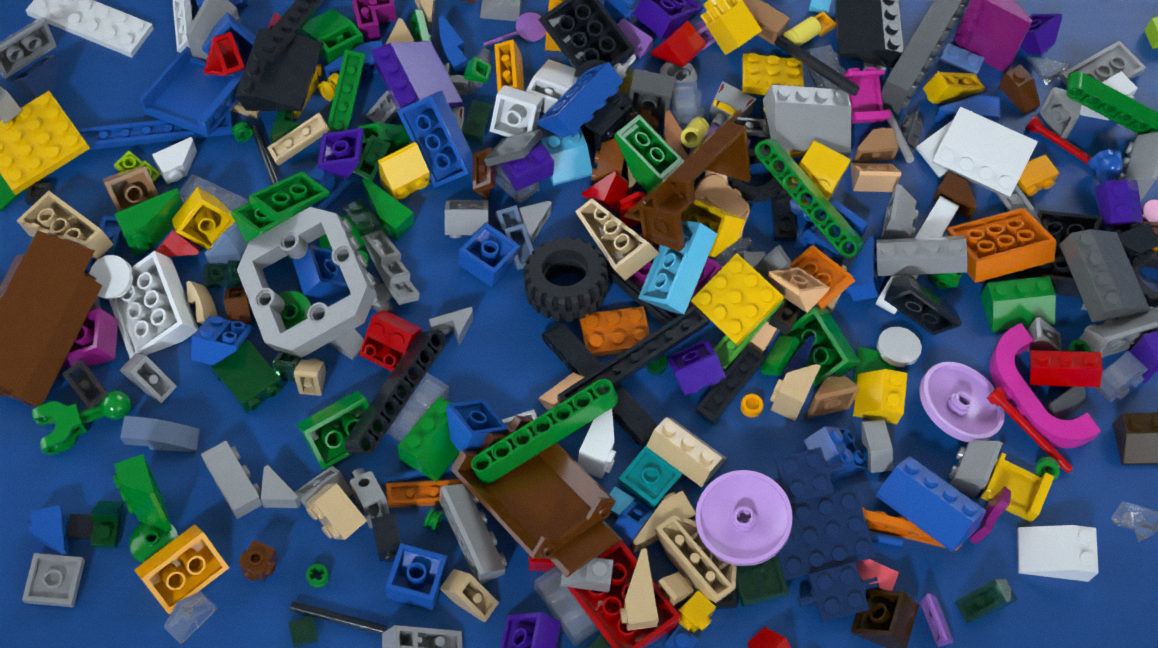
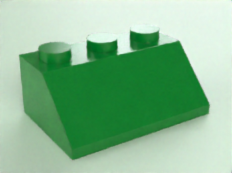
(1018, 302)
(830, 346)
(329, 428)
(429, 443)
(141, 492)

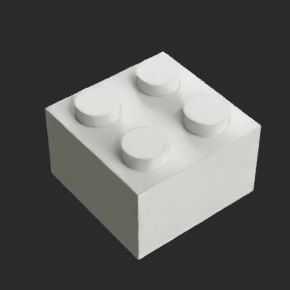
(515, 112)

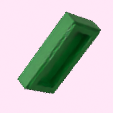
(780, 355)

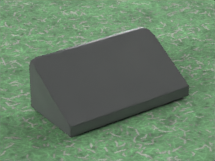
(754, 127)
(1067, 402)

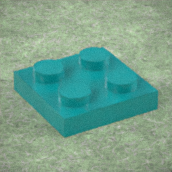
(650, 477)

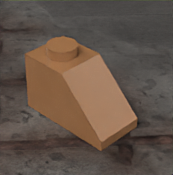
(877, 146)

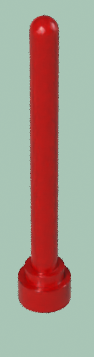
(1036, 126)
(999, 399)

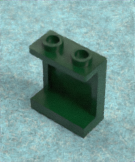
(248, 376)

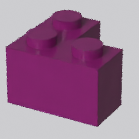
(370, 14)

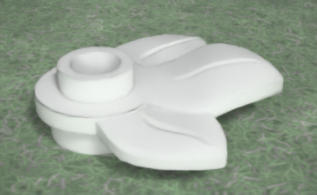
(622, 67)

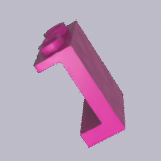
(867, 104)

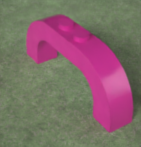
(1004, 374)

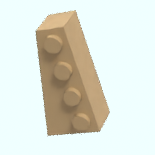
(62, 221)
(619, 244)

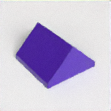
(341, 152)
(1147, 353)

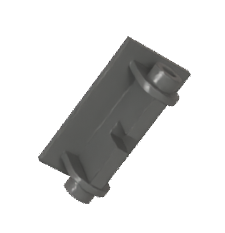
(911, 127)

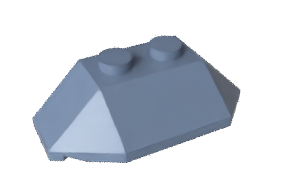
(227, 247)

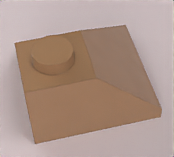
(130, 187)
(833, 396)

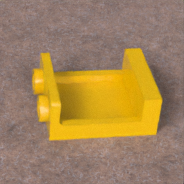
(1026, 488)

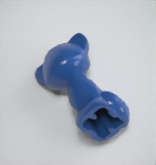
(1107, 166)

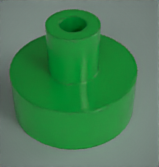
(1048, 465)

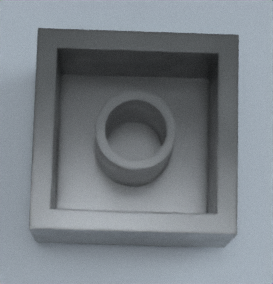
(651, 92)

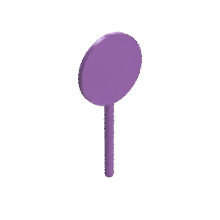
(527, 28)

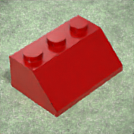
(1065, 368)

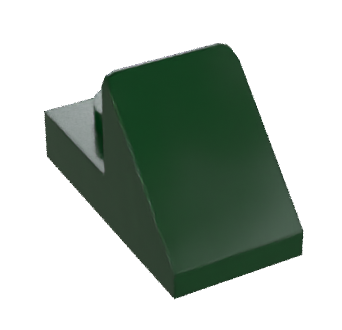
(283, 125)
(373, 151)
(106, 524)

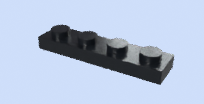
(729, 387)

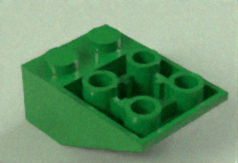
(335, 33)

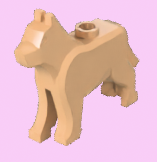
(716, 190)

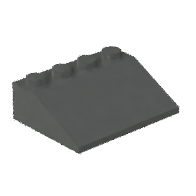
(1103, 274)

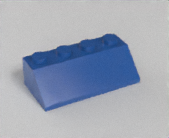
(581, 101)
(438, 138)
(931, 504)

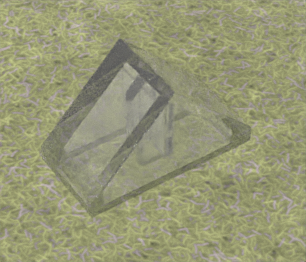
(189, 616)

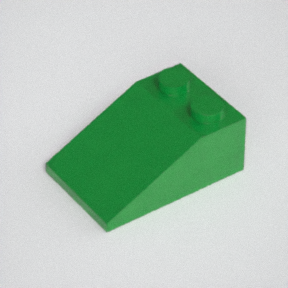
(646, 153)
(149, 221)

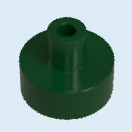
(658, 366)

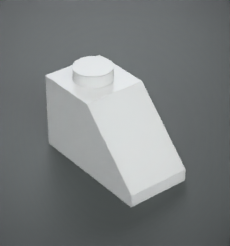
(175, 160)

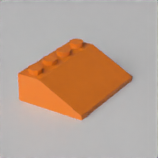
(1004, 244)

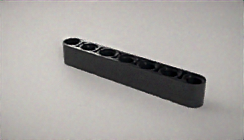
(582, 362)
(395, 393)

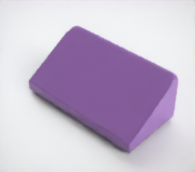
(638, 38)
(936, 620)

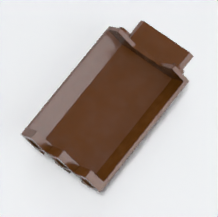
(41, 314)
(545, 504)

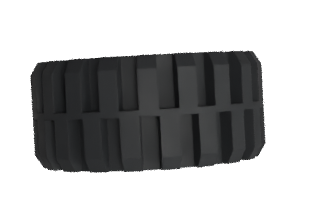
(564, 257)

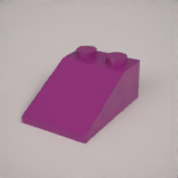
(95, 340)

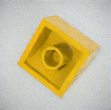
(823, 167)
(404, 172)
(202, 218)
(881, 395)

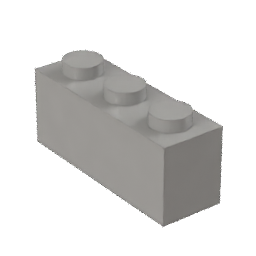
(232, 479)

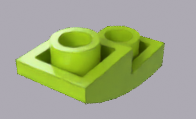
(130, 161)

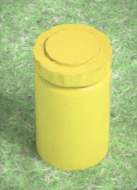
(803, 31)
(694, 132)

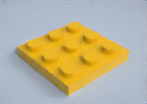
(763, 71)
(737, 299)

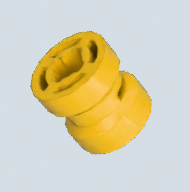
(328, 87)

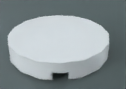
(114, 276)
(899, 346)

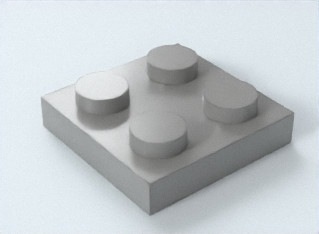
(53, 580)

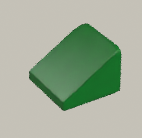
(477, 70)

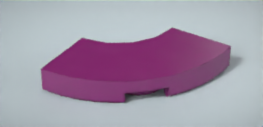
(993, 511)

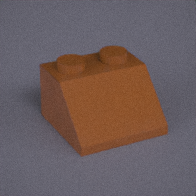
(608, 160)

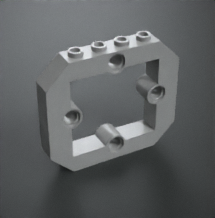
(277, 244)

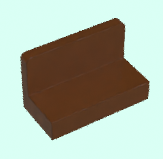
(483, 175)

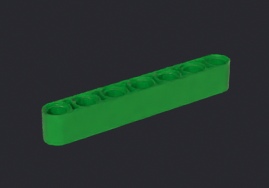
(1111, 103)
(819, 201)
(544, 431)

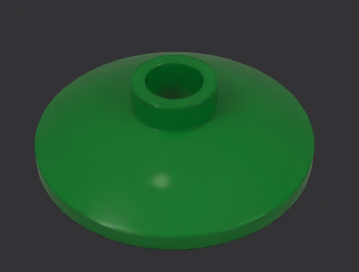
(295, 303)
(139, 544)

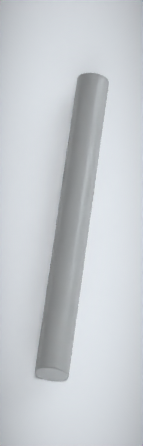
(900, 139)

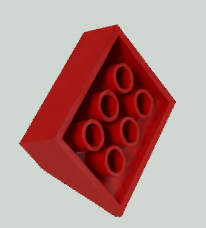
(605, 607)

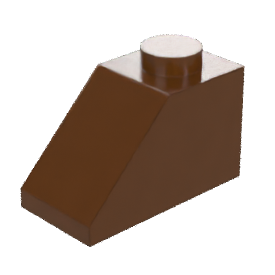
(1020, 89)
(959, 192)
(237, 304)

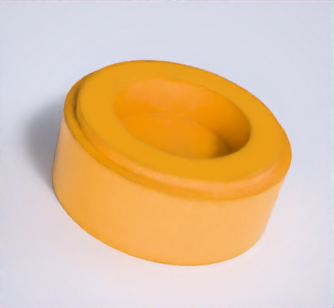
(751, 405)

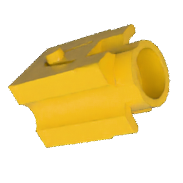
(729, 23)

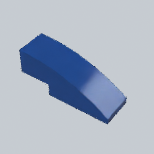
(452, 48)

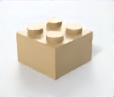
(335, 512)

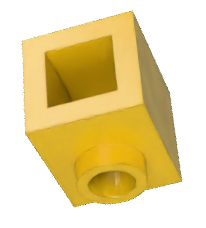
(696, 613)

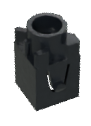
(607, 121)

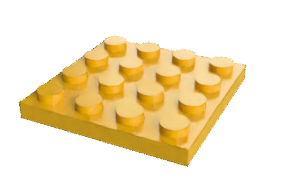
(37, 143)

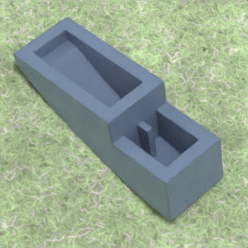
(513, 227)
(159, 434)

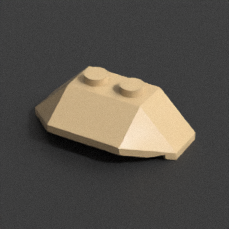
(692, 559)

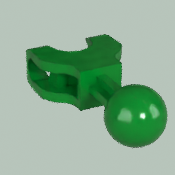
(71, 421)

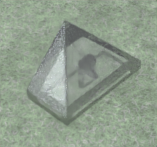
(1048, 68)

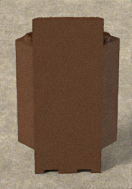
(661, 208)

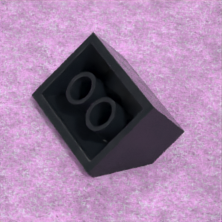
(922, 305)

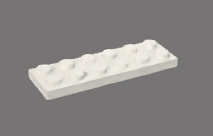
(94, 22)

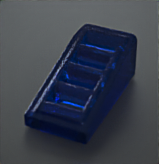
(801, 357)

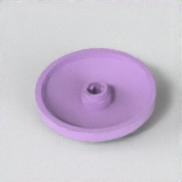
(958, 403)
(744, 518)

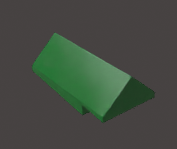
(277, 204)

